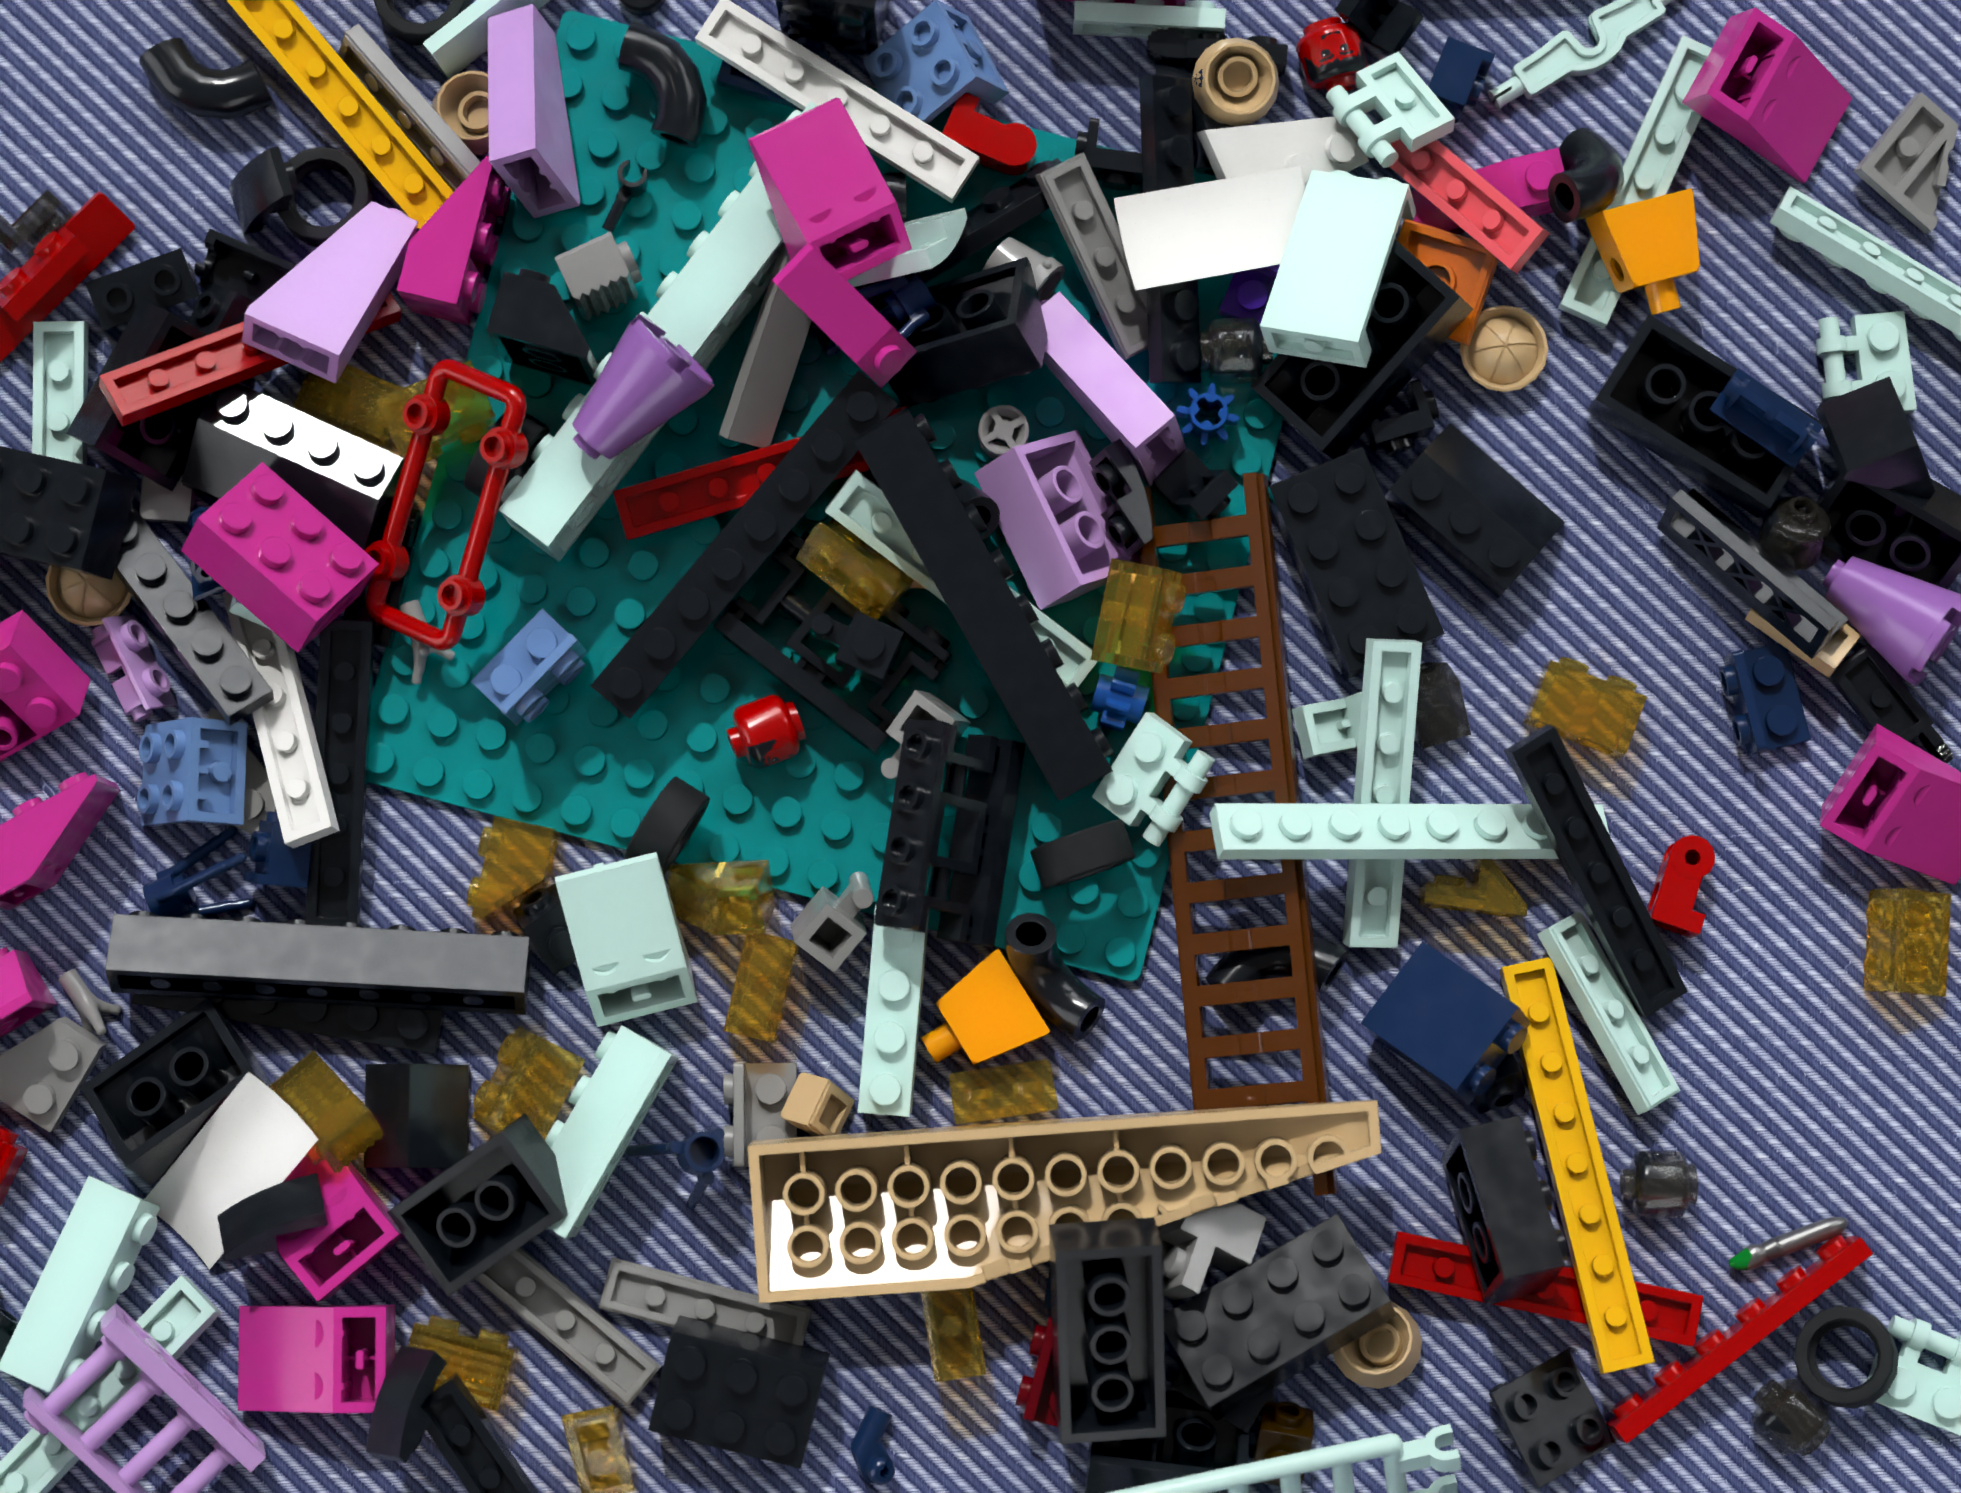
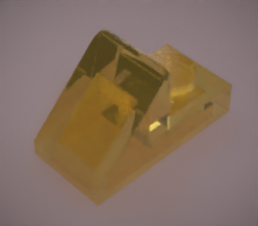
(1489, 893)
(599, 1450)

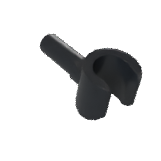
(626, 191)

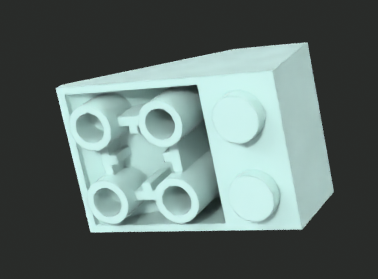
(626, 939)

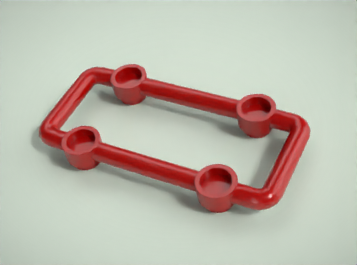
(501, 448)

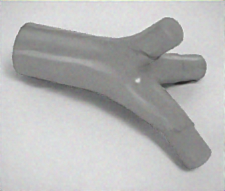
(420, 650)
(86, 1002)

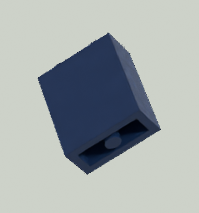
(1447, 1023)

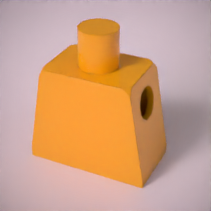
(1649, 246)
(985, 1014)

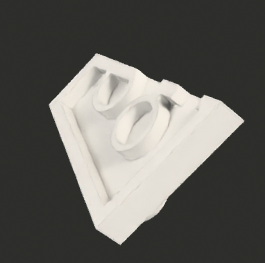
(1312, 143)

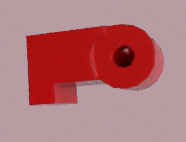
(1000, 146)
(1678, 884)

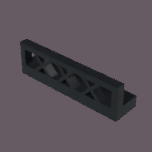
(1743, 568)

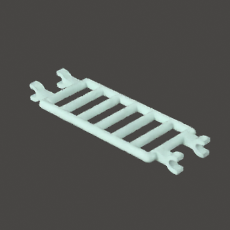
(1397, 1458)

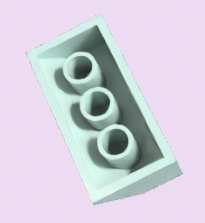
(605, 1119)

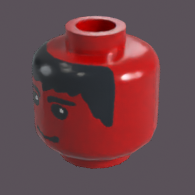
(1331, 54)
(766, 731)

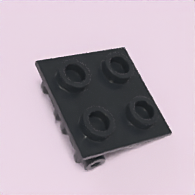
(1551, 1418)

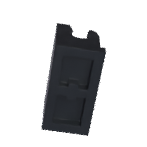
(239, 266)

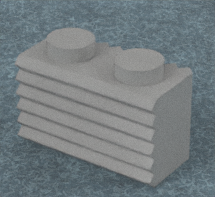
(600, 275)

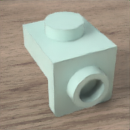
(1328, 726)

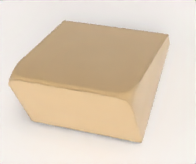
(817, 1106)

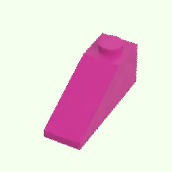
(1519, 178)
(844, 315)

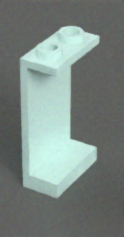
(1334, 267)

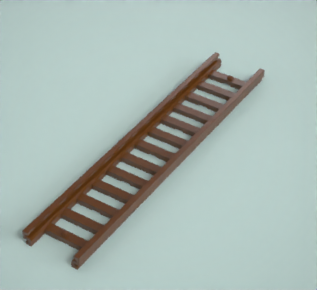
(1283, 781)

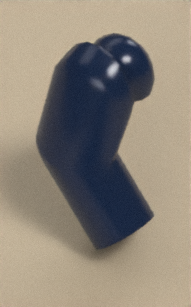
(869, 1449)

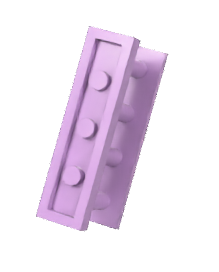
(159, 1374)

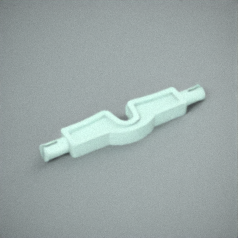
(1568, 57)

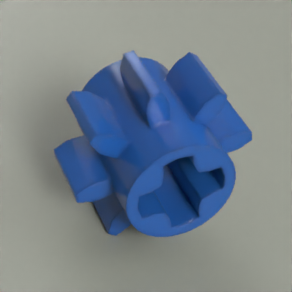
(1208, 402)
(1119, 698)

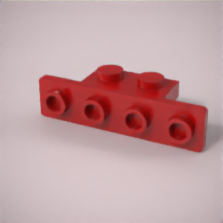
(58, 267)

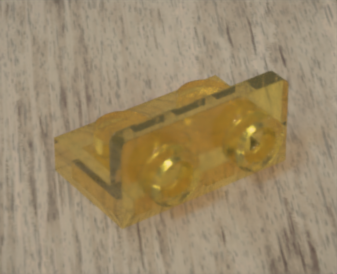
(468, 422)
(853, 568)
(1907, 942)
(529, 1080)
(1003, 1091)

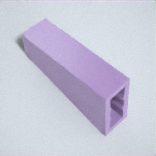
(529, 113)
(333, 294)
(1109, 389)

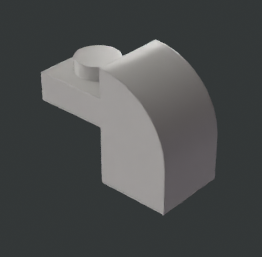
(1215, 1236)

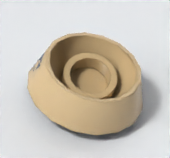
(1235, 81)
(464, 107)
(1505, 349)
(85, 597)
(1383, 1354)

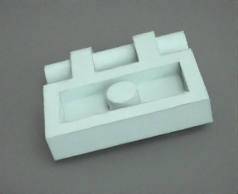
(1401, 99)
(1879, 352)
(1143, 770)
(1918, 1388)

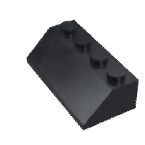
(1405, 328)
(328, 467)

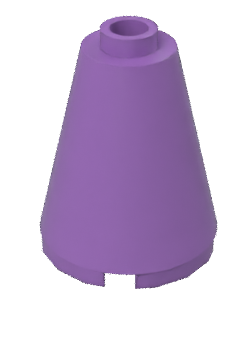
(638, 390)
(1895, 613)

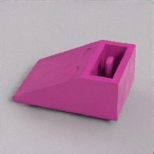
(1769, 93)
(829, 190)
(451, 249)
(37, 684)
(1899, 806)
(48, 835)
(353, 1239)
(314, 1357)

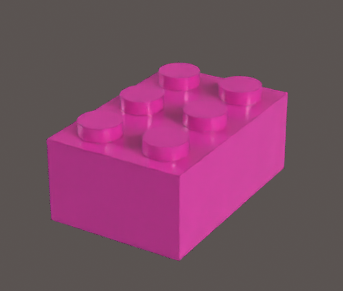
(279, 557)

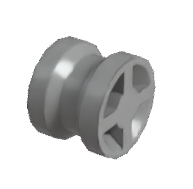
(1000, 424)

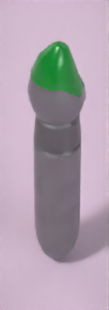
(1787, 1243)

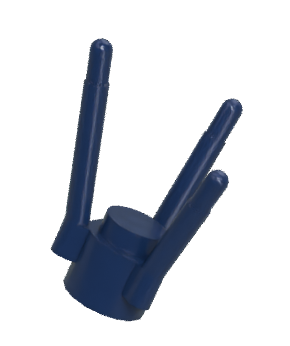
(907, 300)
(174, 892)
(696, 1155)

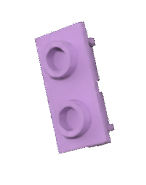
(124, 645)

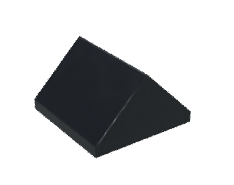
(1875, 440)
(420, 1112)

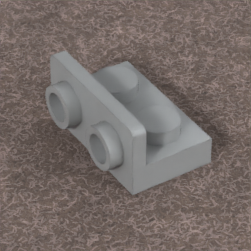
(757, 1099)

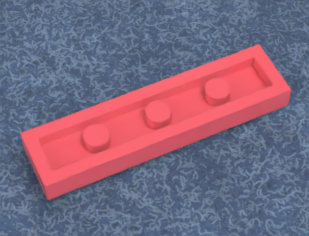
(1470, 202)

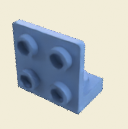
(934, 63)
(531, 668)
(193, 772)

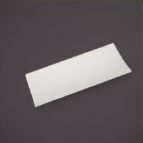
(1209, 227)
(239, 1151)

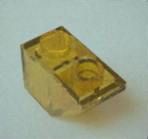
(515, 863)
(723, 895)

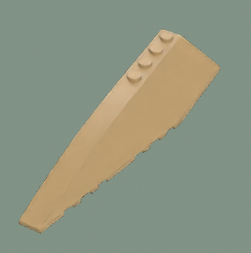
(980, 1198)

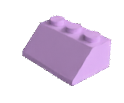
(1053, 517)

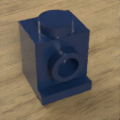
(1456, 78)
(274, 860)

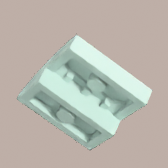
(931, 243)

